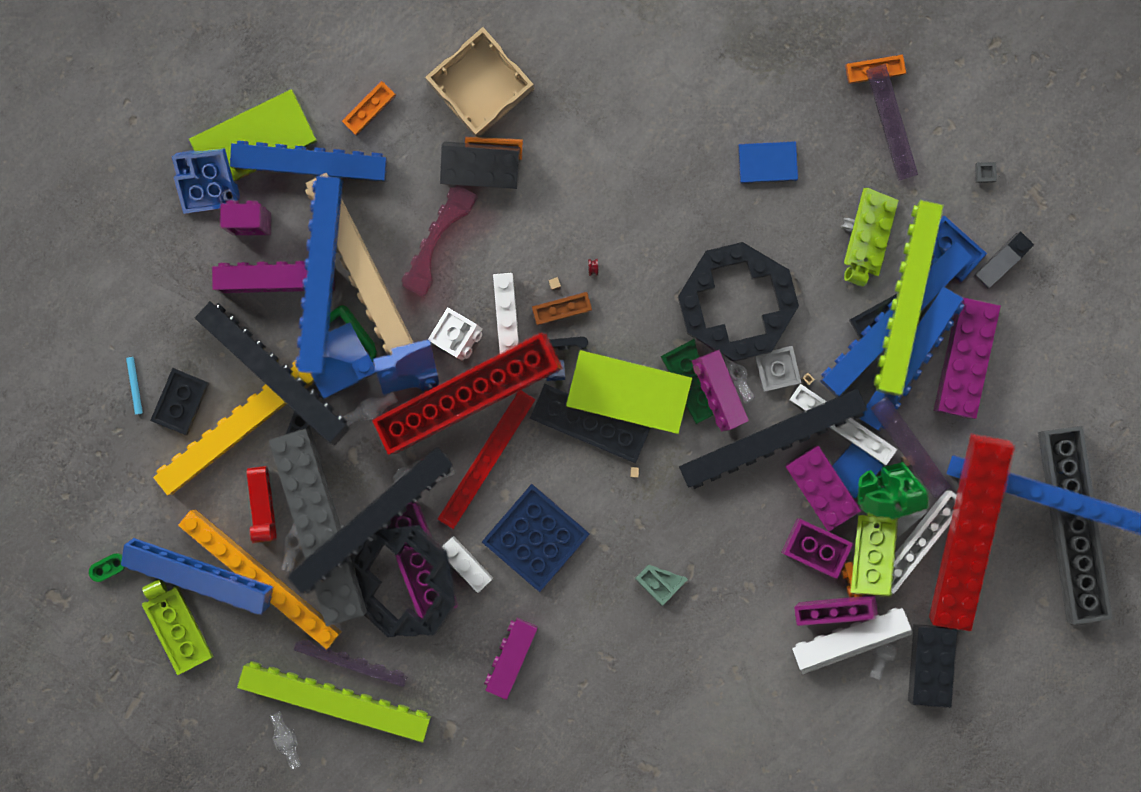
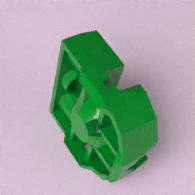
(882, 501)

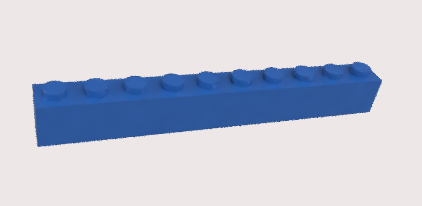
(319, 275)
(870, 345)
(1063, 499)

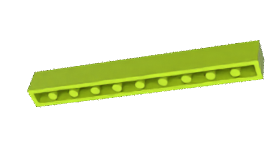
(909, 298)
(334, 702)

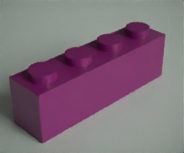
(720, 391)
(836, 610)
(512, 656)

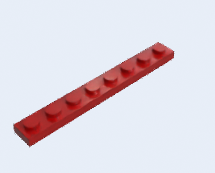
(486, 459)

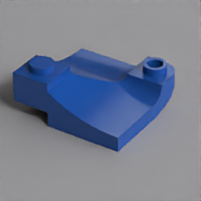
(203, 180)
(345, 362)
(407, 368)

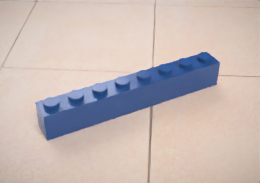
(307, 161)
(927, 336)
(197, 576)

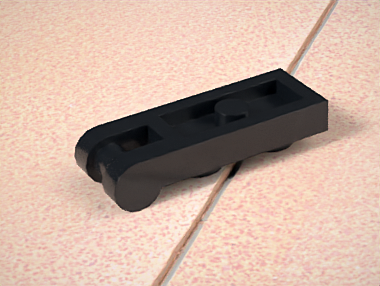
(564, 343)

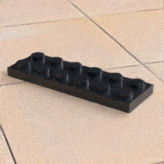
(604, 432)

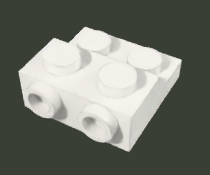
(456, 334)

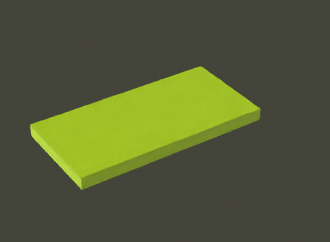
(271, 122)
(629, 392)

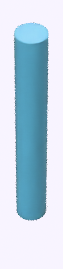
(134, 385)

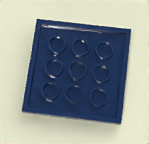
(535, 537)

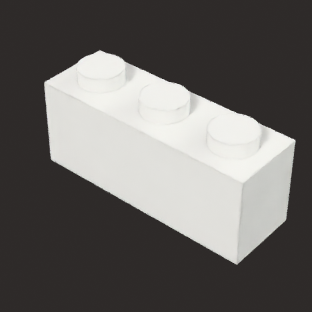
(467, 565)

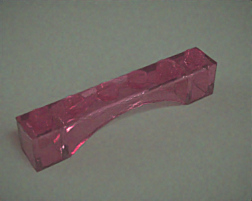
(457, 206)

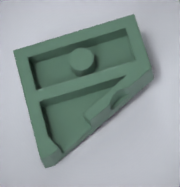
(660, 583)

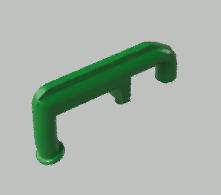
(364, 338)

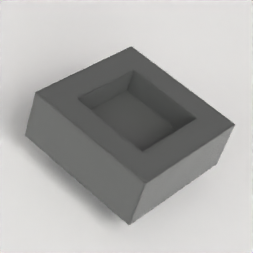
(985, 172)

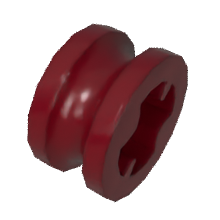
(593, 267)

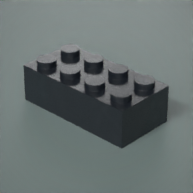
(480, 165)
(932, 666)

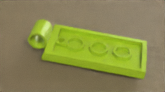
(869, 236)
(874, 556)
(175, 626)

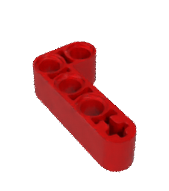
(261, 505)

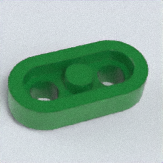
(108, 567)

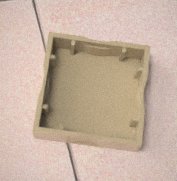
(480, 83)

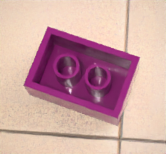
(245, 218)
(817, 548)

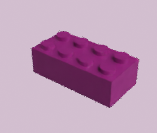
(822, 488)

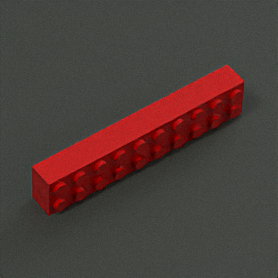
(467, 394)
(971, 532)

